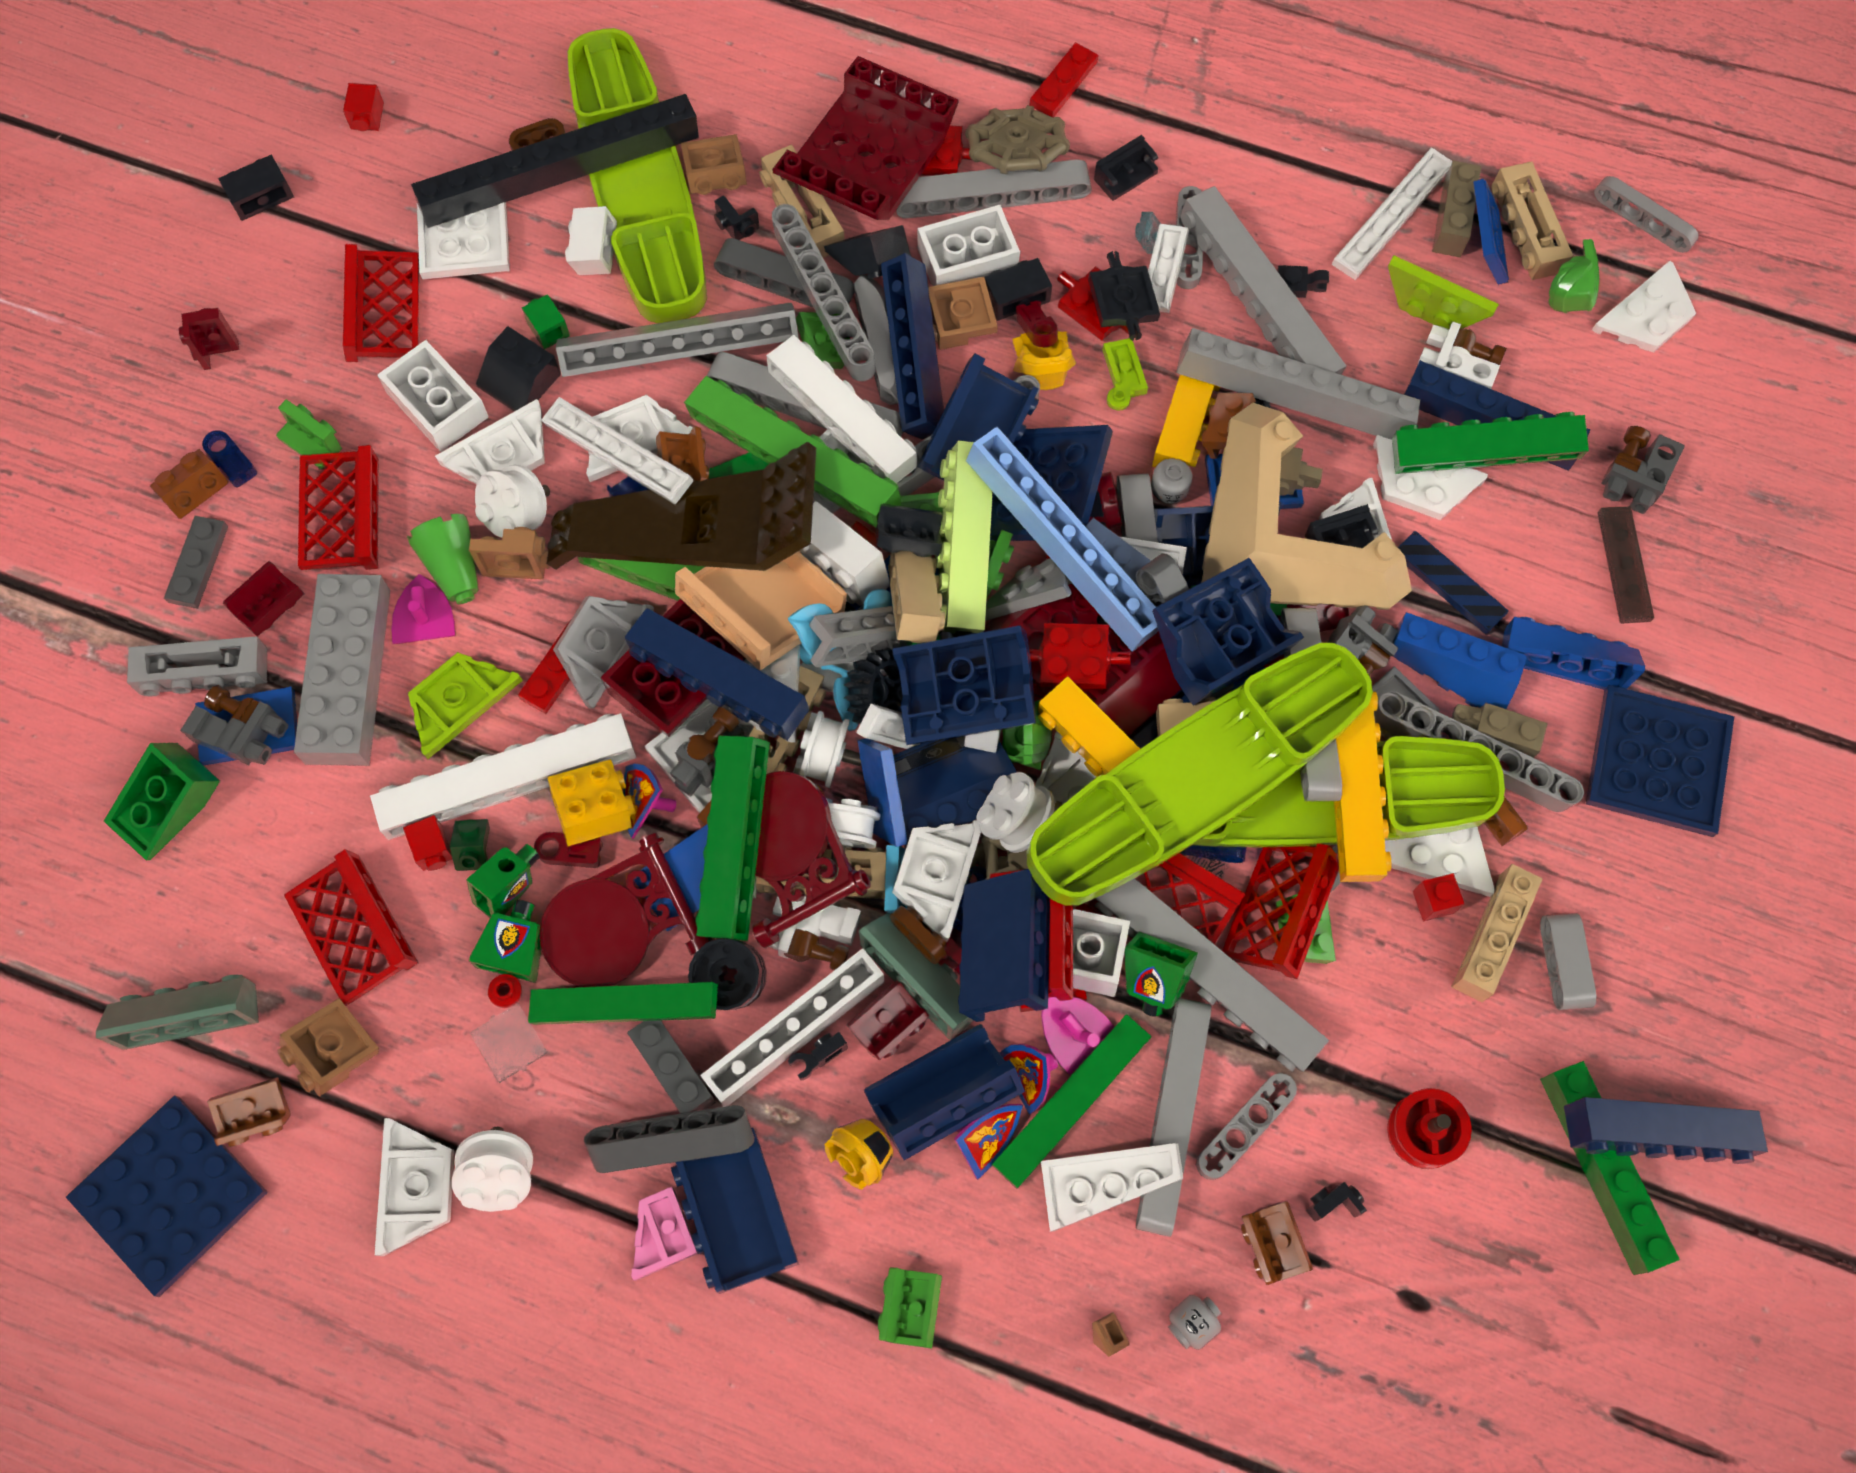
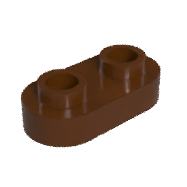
(535, 133)
(928, 943)

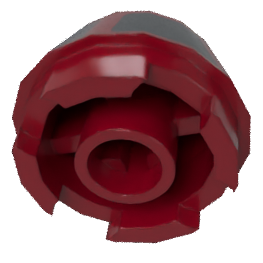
(1105, 504)

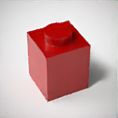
(363, 107)
(428, 843)
(1438, 897)

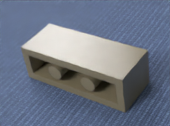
(1456, 209)

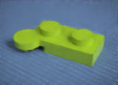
(1124, 372)

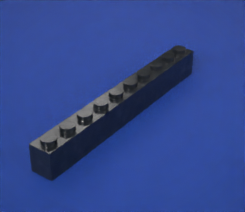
(555, 160)

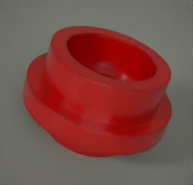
(507, 1000)

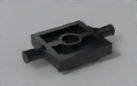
(1123, 296)

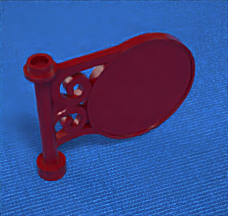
(791, 843)
(601, 930)

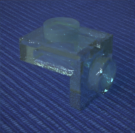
(1147, 231)

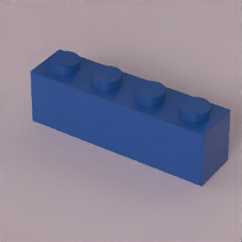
(1573, 655)
(1459, 661)

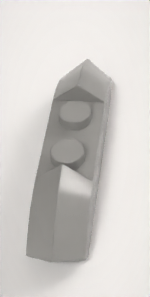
(874, 322)

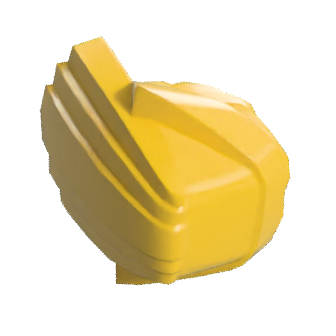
(1045, 364)

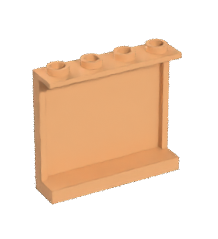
(755, 605)

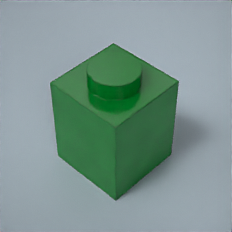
(545, 321)

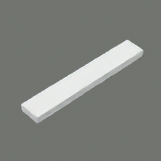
(1392, 214)
(617, 450)

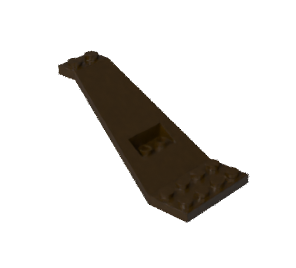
(718, 522)

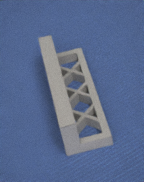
(854, 635)

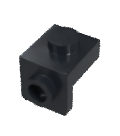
(736, 225)
(1326, 1200)

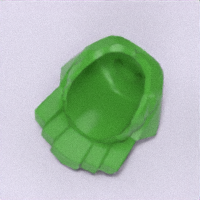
(1576, 282)
(1028, 743)

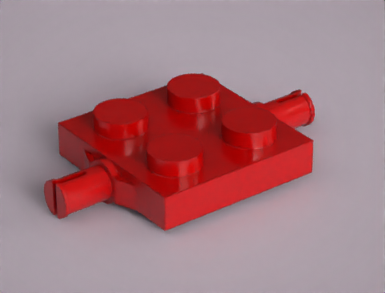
(949, 155)
(1080, 306)
(1076, 652)

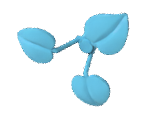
(810, 642)

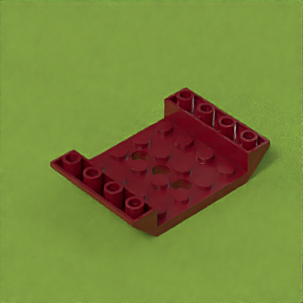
(876, 115)
(1130, 689)

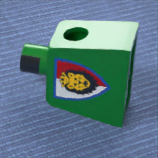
(502, 880)
(510, 944)
(1157, 972)

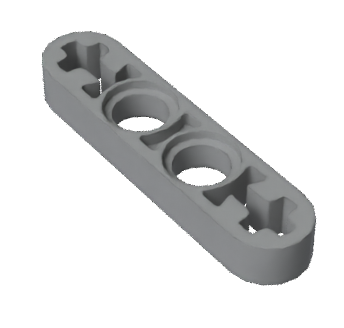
(1679, 239)
(1195, 259)
(1249, 1129)

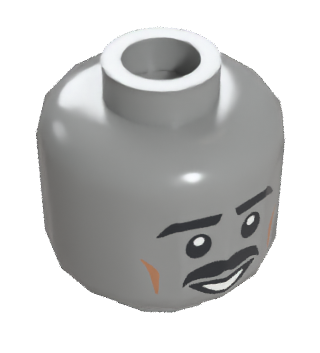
(1171, 480)
(1195, 1322)

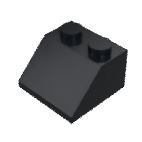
(867, 251)
(516, 370)

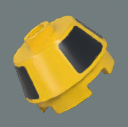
(861, 1151)

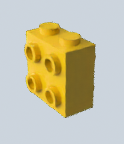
(591, 802)

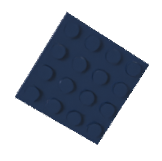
(1068, 462)
(1660, 760)
(166, 1196)

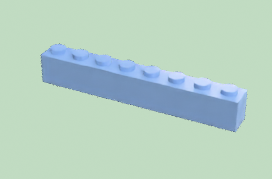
(1064, 538)

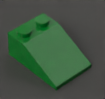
(160, 798)

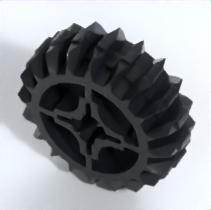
(870, 686)

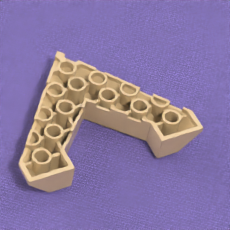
(1294, 567)

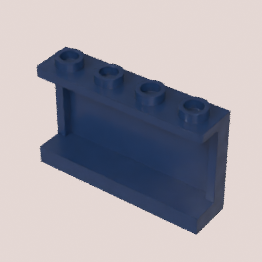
(977, 406)
(1004, 945)
(943, 1091)
(735, 1217)

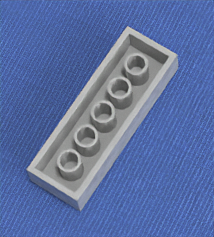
(342, 670)

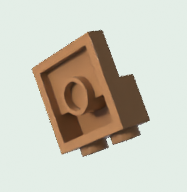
(714, 164)
(961, 312)
(515, 556)
(326, 1047)

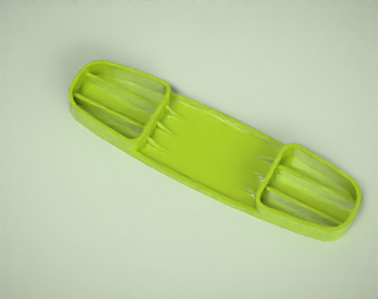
(647, 196)
(1198, 774)
(1428, 787)

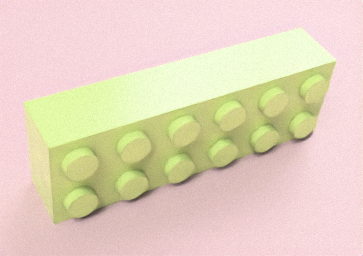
(964, 542)

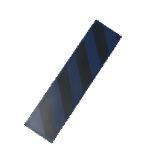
(1452, 583)

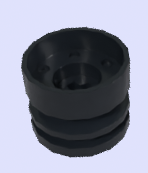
(710, 966)

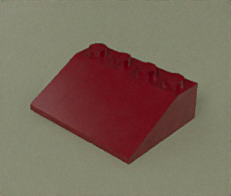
(648, 693)

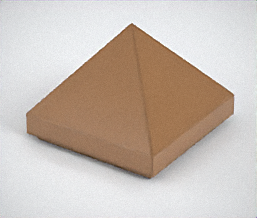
(1109, 1335)

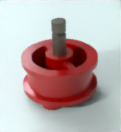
(1429, 1128)

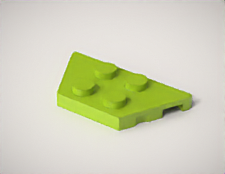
(1436, 298)
(455, 698)

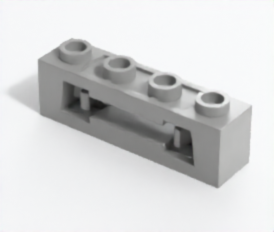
(153, 675)

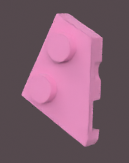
(661, 1234)

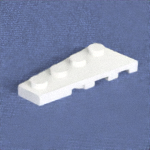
(1099, 1181)

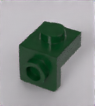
(469, 844)

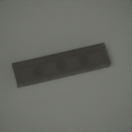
(1625, 565)

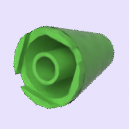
(446, 555)

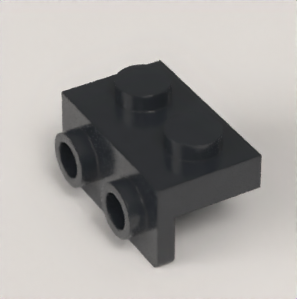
(908, 530)

